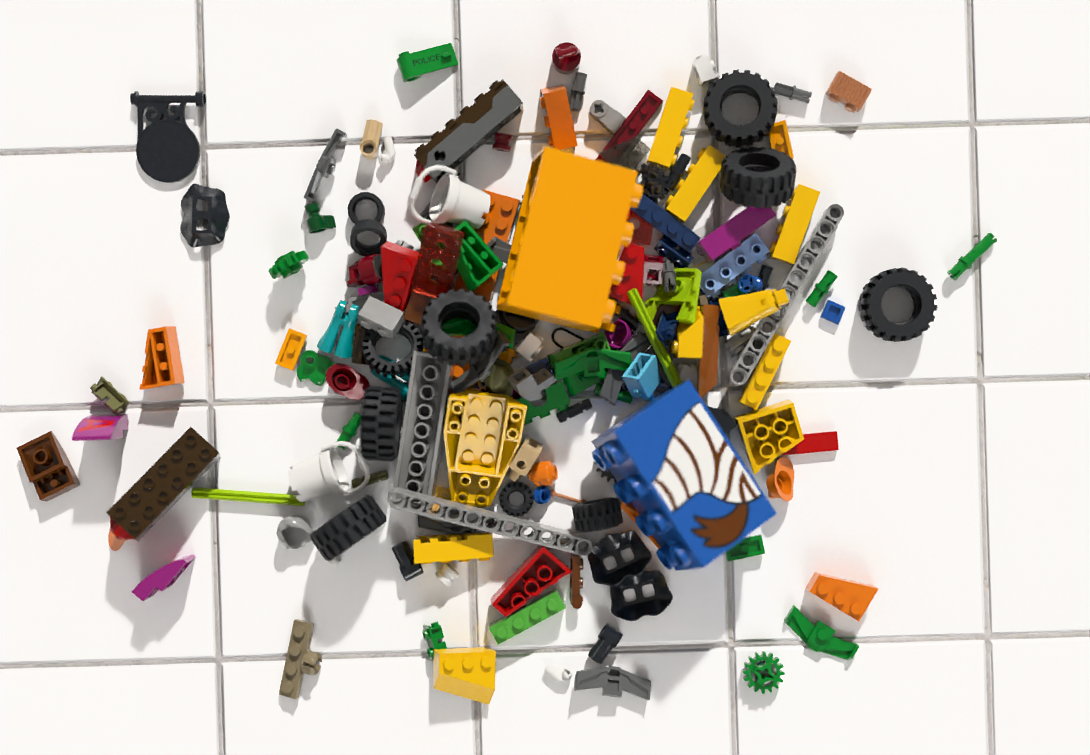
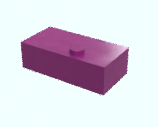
(733, 231)

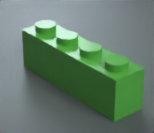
(527, 616)

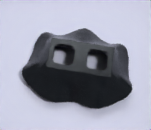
(217, 216)
(612, 546)
(641, 605)

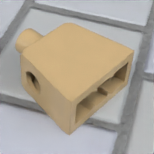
(527, 453)

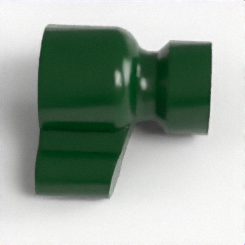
(316, 221)

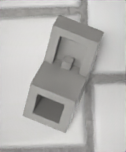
(530, 385)

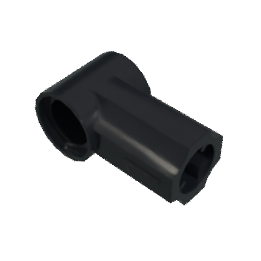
(406, 561)
(607, 639)

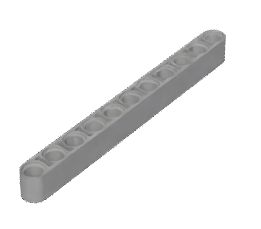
(792, 288)
(483, 515)

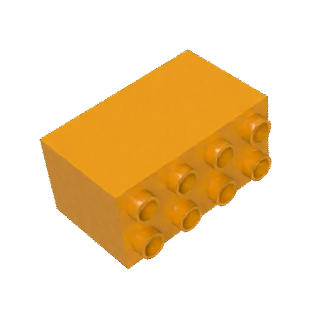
(569, 240)

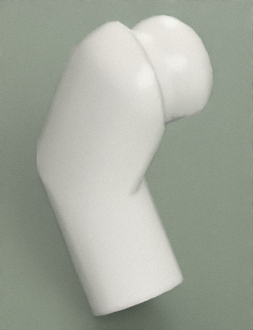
(558, 675)

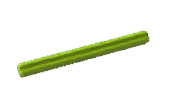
(650, 330)
(246, 496)

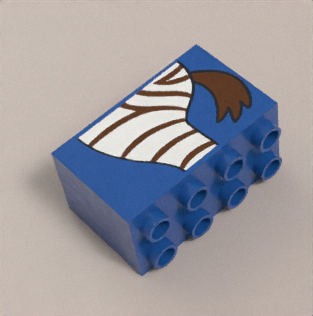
(682, 479)

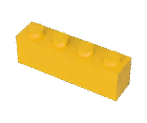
(670, 127)
(696, 183)
(794, 225)
(763, 372)

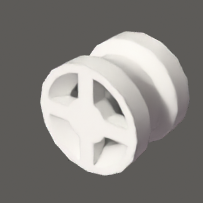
(447, 574)

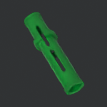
(965, 262)

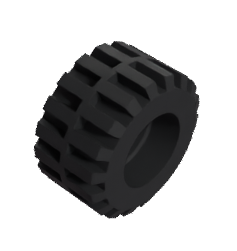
(597, 515)

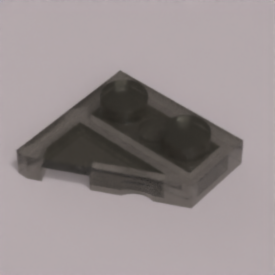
(626, 154)

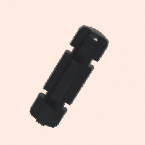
(574, 410)

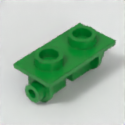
(432, 635)

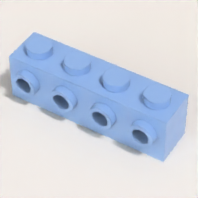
(731, 265)

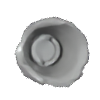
(293, 532)

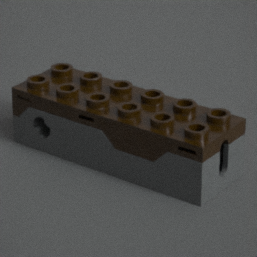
(468, 130)
(162, 486)

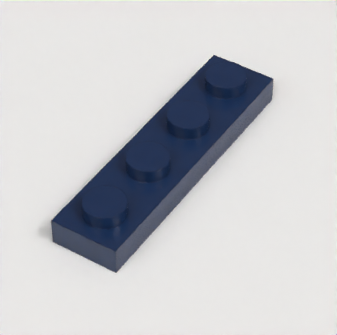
(666, 224)

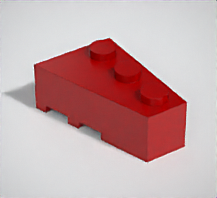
(397, 273)
(632, 276)

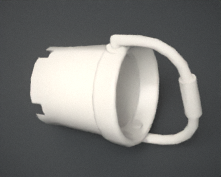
(452, 200)
(325, 474)

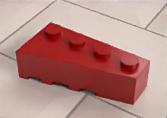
(529, 580)

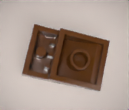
(48, 466)

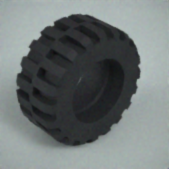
(740, 83)
(758, 177)
(922, 299)
(463, 349)
(381, 423)
(348, 528)

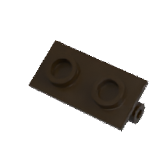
(358, 356)

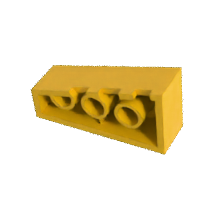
(450, 547)

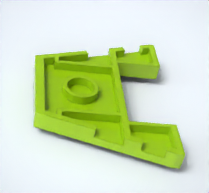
(686, 294)

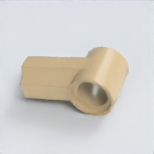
(371, 138)

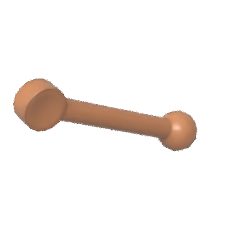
(553, 493)

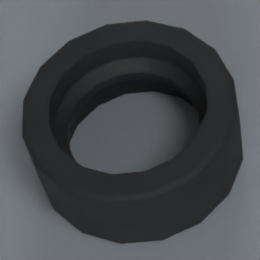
(364, 196)
(363, 226)

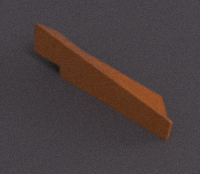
(708, 364)

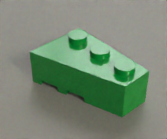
(476, 259)

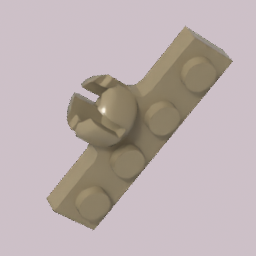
(299, 659)

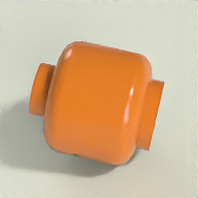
(543, 473)

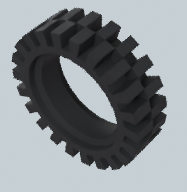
(391, 368)

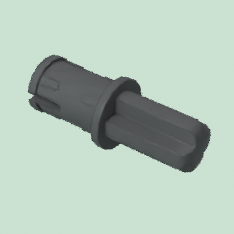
(578, 91)
(792, 92)
(669, 276)

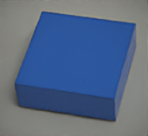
(832, 312)

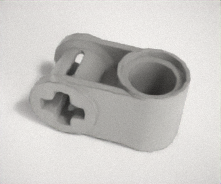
(609, 118)

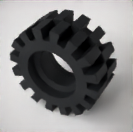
(516, 510)

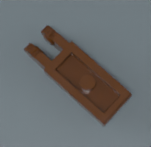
(576, 581)

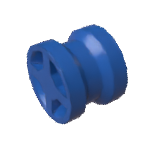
(745, 284)

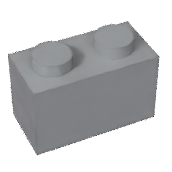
(381, 317)

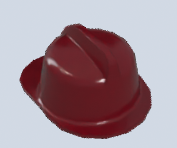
(346, 381)

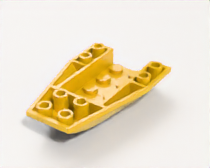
(480, 443)

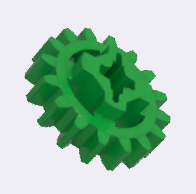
(288, 264)
(766, 665)

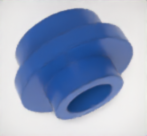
(541, 495)

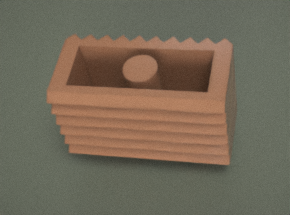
(848, 92)

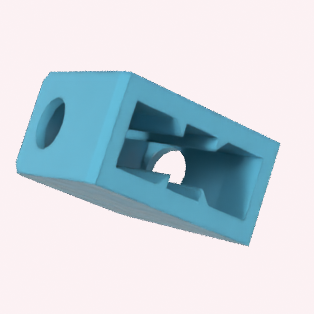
(642, 376)

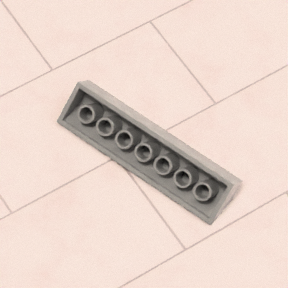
(423, 426)

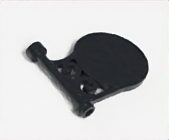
(167, 147)

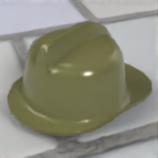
(497, 381)

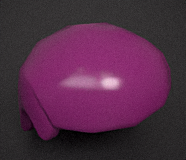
(620, 336)

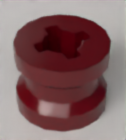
(502, 142)

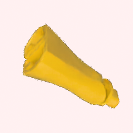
(749, 308)

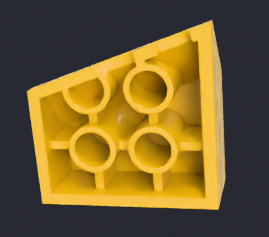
(688, 338)
(769, 432)
(465, 672)

